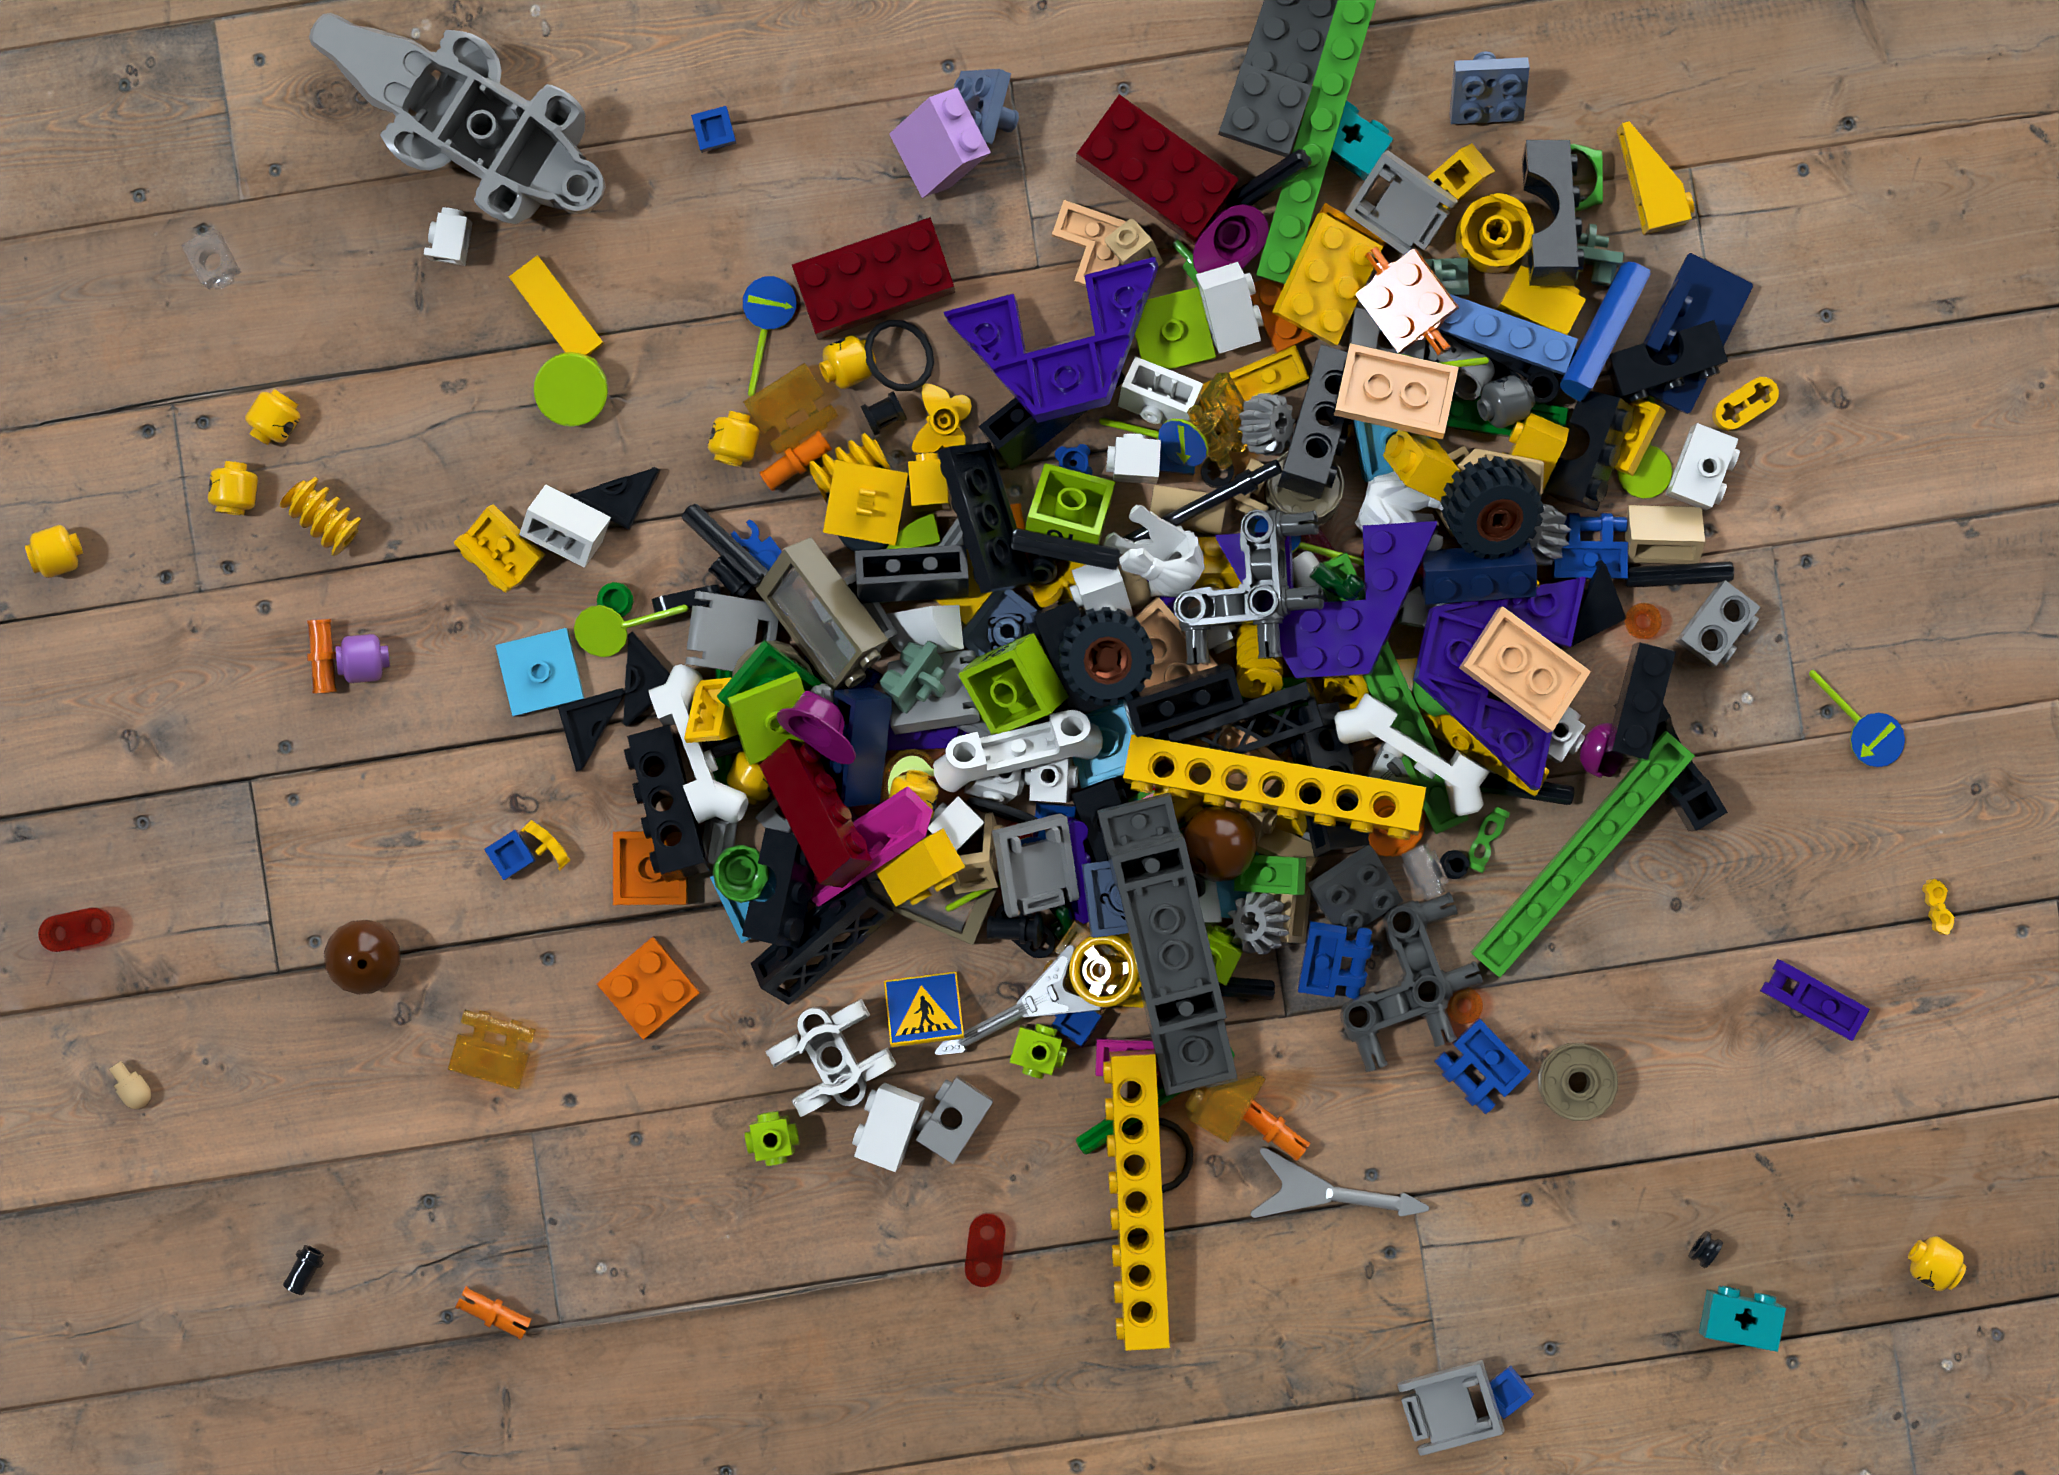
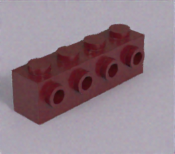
(816, 813)

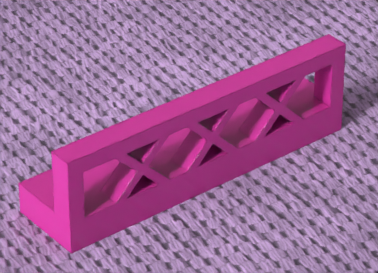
(888, 832)

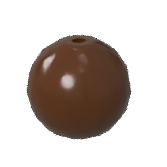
(1220, 843)
(362, 957)

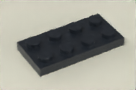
(984, 516)

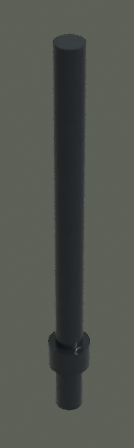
(1244, 483)

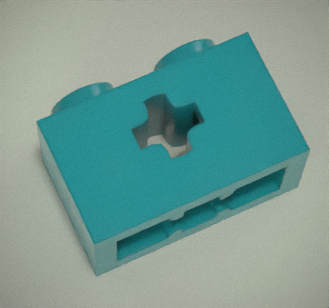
(1368, 147)
(1760, 1331)

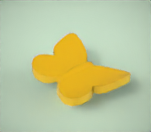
(943, 420)
(1057, 589)

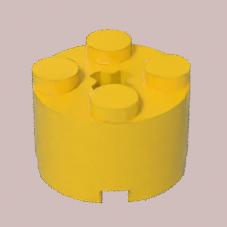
(1514, 231)

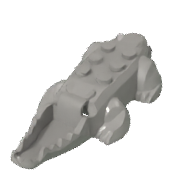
(467, 117)

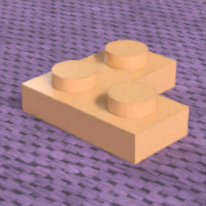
(1088, 230)

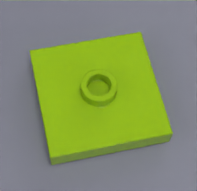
(1175, 330)
(757, 712)

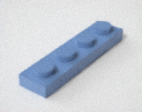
(1510, 335)

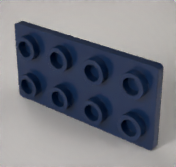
(1697, 296)

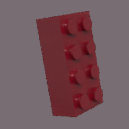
(1156, 169)
(873, 278)

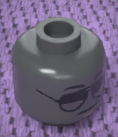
(1506, 401)

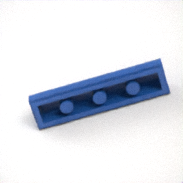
(1604, 330)

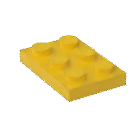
(1325, 279)

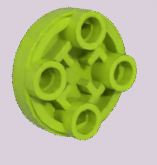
(570, 389)

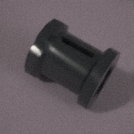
(883, 413)

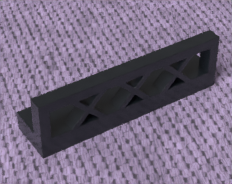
(1252, 712)
(821, 926)

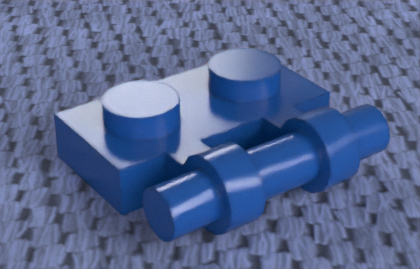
(1581, 556)
(1323, 958)
(1490, 1057)

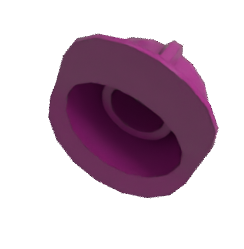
(1231, 238)
(819, 725)

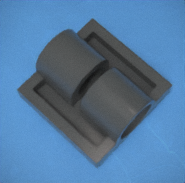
(1355, 891)

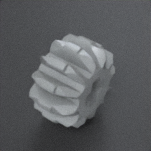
(1266, 424)
(1549, 536)
(1253, 910)

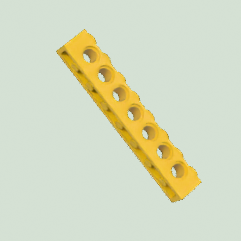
(1147, 752)
(1152, 1329)

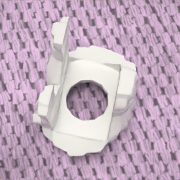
(1393, 502)
(1168, 559)

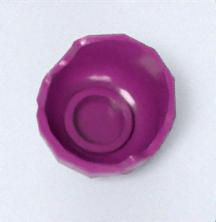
(1593, 752)

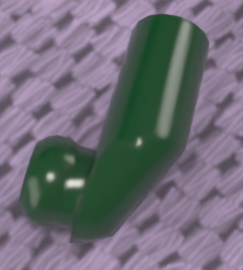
(1335, 585)
(1064, 922)

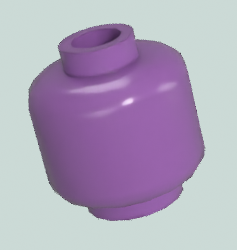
(361, 658)

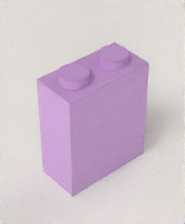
(939, 142)

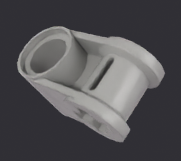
(1469, 379)

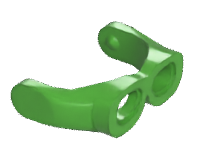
(1596, 159)
(1497, 816)

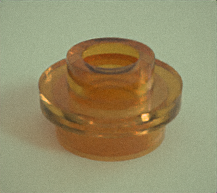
(1653, 616)
(1472, 1014)

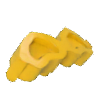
(549, 842)
(1935, 896)

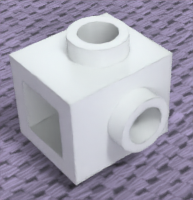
(1570, 736)
(997, 788)
(1057, 791)

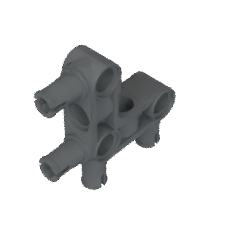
(1264, 573)
(1402, 1000)

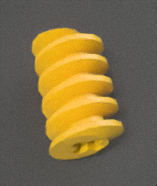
(868, 454)
(321, 515)
(1255, 675)

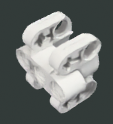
(825, 1036)

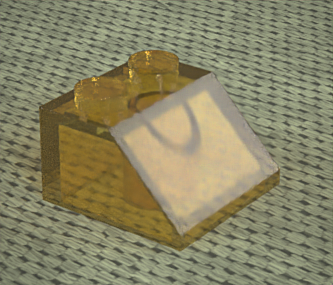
(1223, 1104)

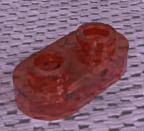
(77, 928)
(985, 1250)

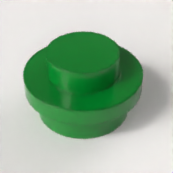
(616, 597)

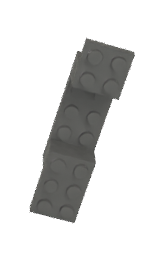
(1278, 74)
(1168, 943)

